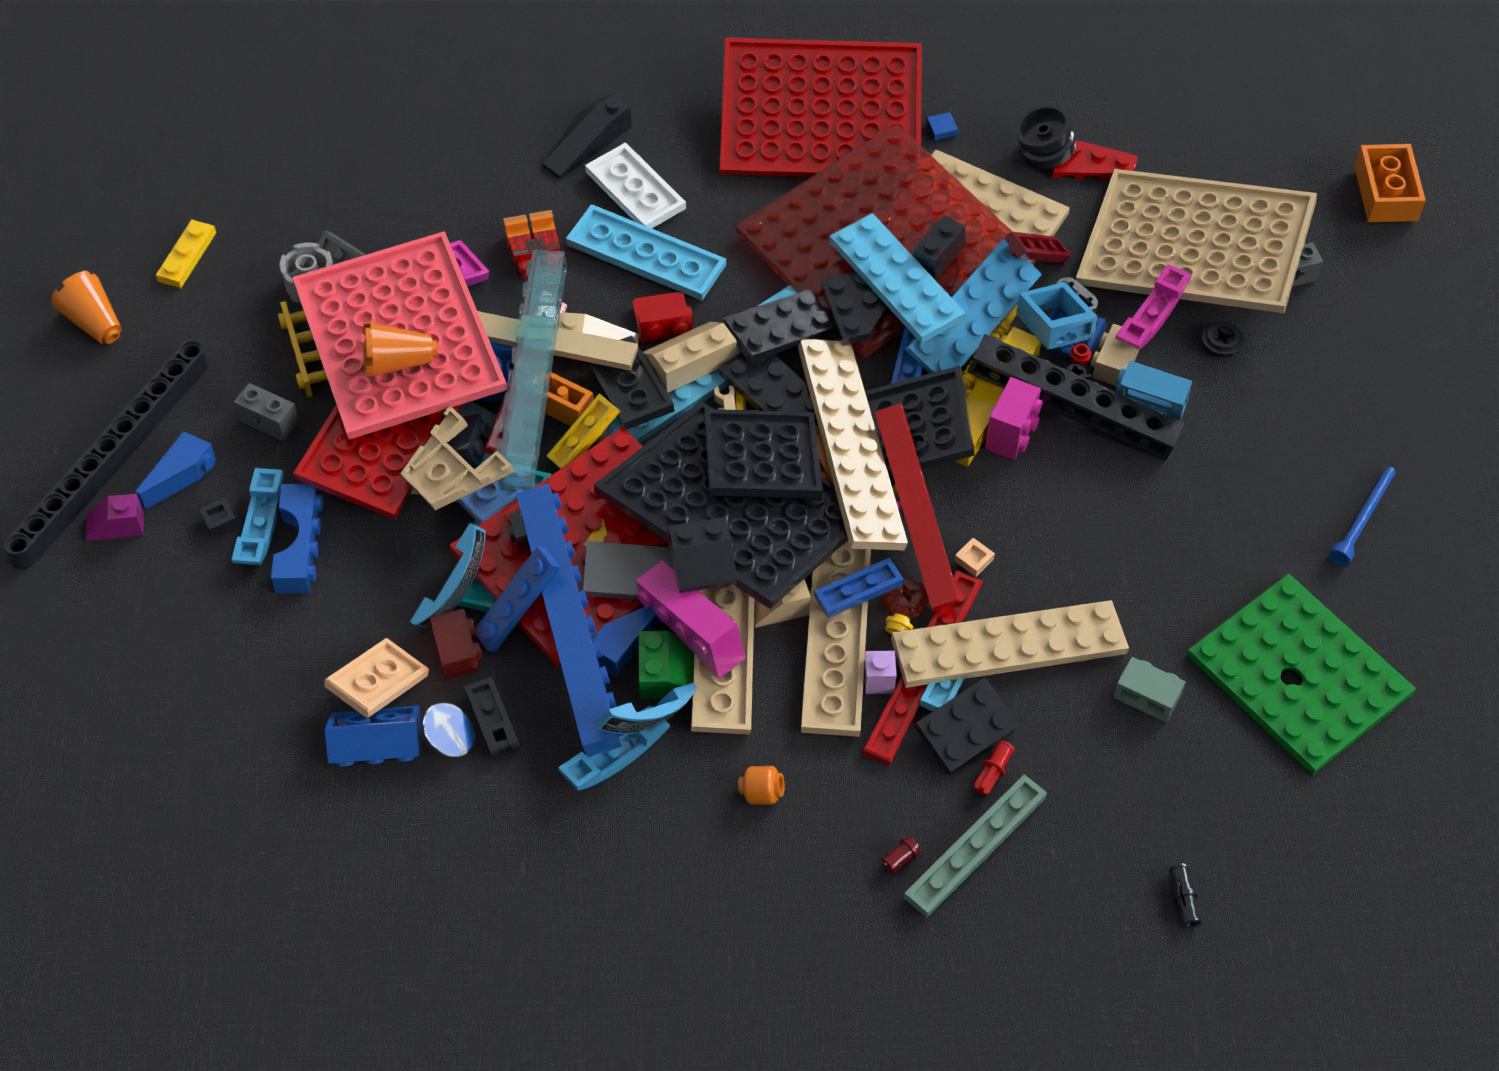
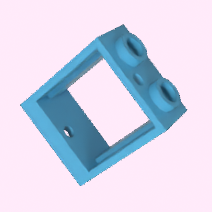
(1052, 334)
(1154, 388)

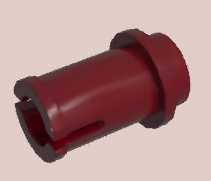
(901, 854)

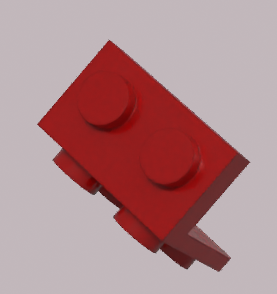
(662, 316)

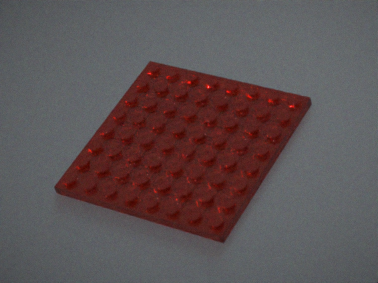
(881, 177)

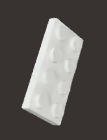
(635, 186)

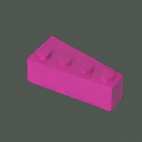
(693, 619)

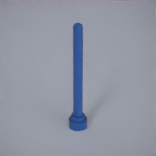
(1343, 552)

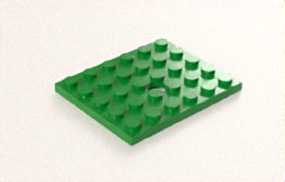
(1343, 679)

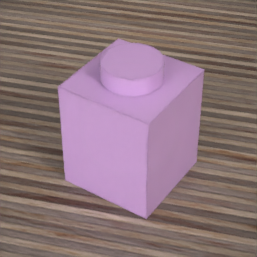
(879, 672)

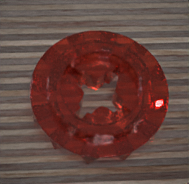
(898, 605)

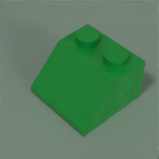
(663, 664)

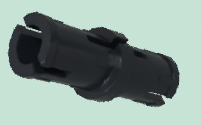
(1185, 895)

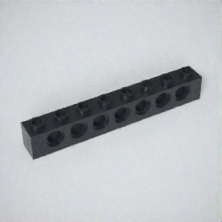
(1092, 406)

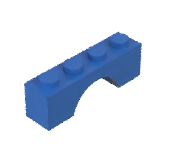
(294, 566)

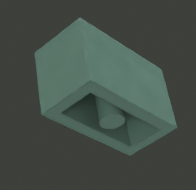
(1149, 689)

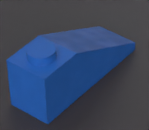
(179, 467)
(621, 638)

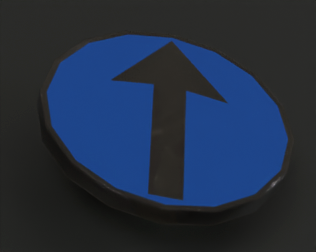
(448, 730)

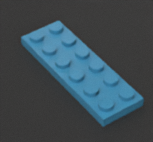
(986, 300)

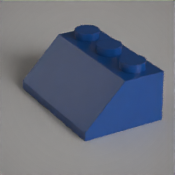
(381, 736)

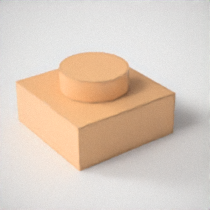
(974, 557)

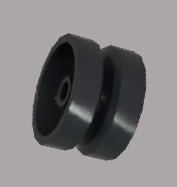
(1045, 136)

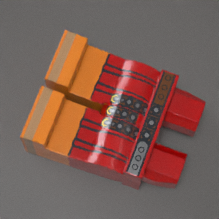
(520, 240)

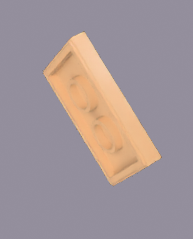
(376, 677)

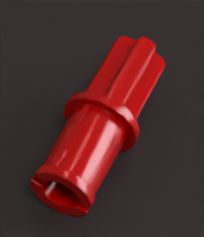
(993, 767)

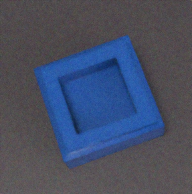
(942, 126)

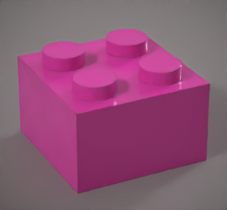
(1013, 419)

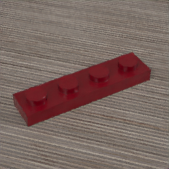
(1036, 247)

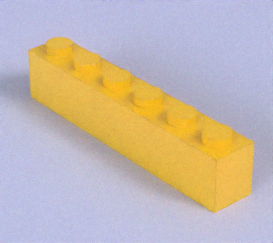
(985, 395)

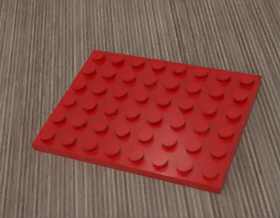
(813, 101)
(583, 515)

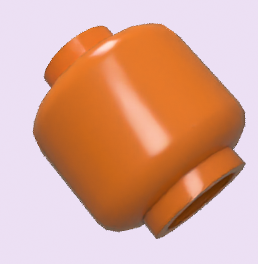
(761, 785)

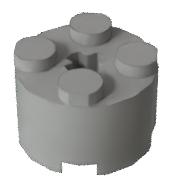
(301, 260)

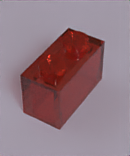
(455, 643)

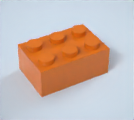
(1389, 183)

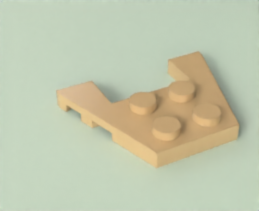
(442, 473)

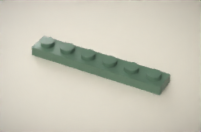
(975, 846)

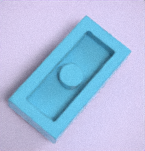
(940, 693)

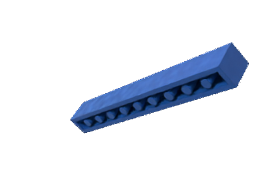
(569, 621)

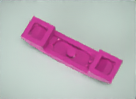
(1156, 308)

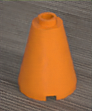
(87, 306)
(395, 349)

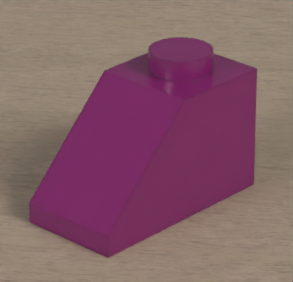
(115, 518)

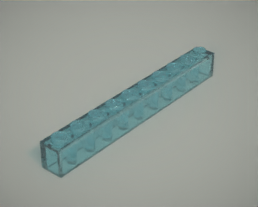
(532, 368)

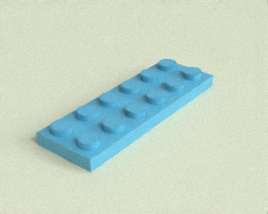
(646, 252)
(897, 278)

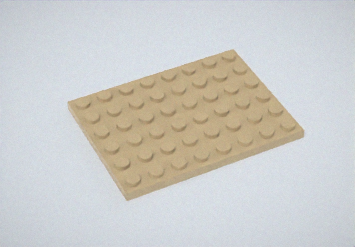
(1229, 236)

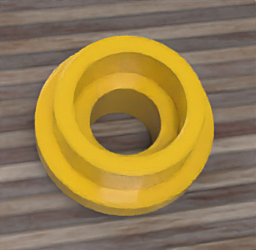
(897, 623)

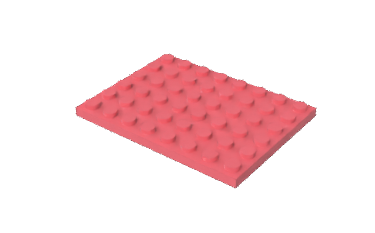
(409, 289)

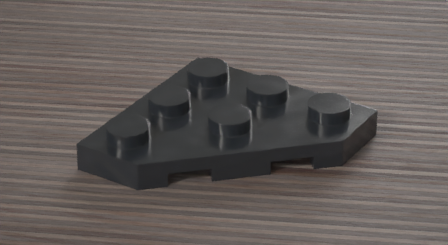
(853, 307)

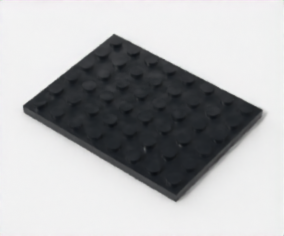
(771, 537)

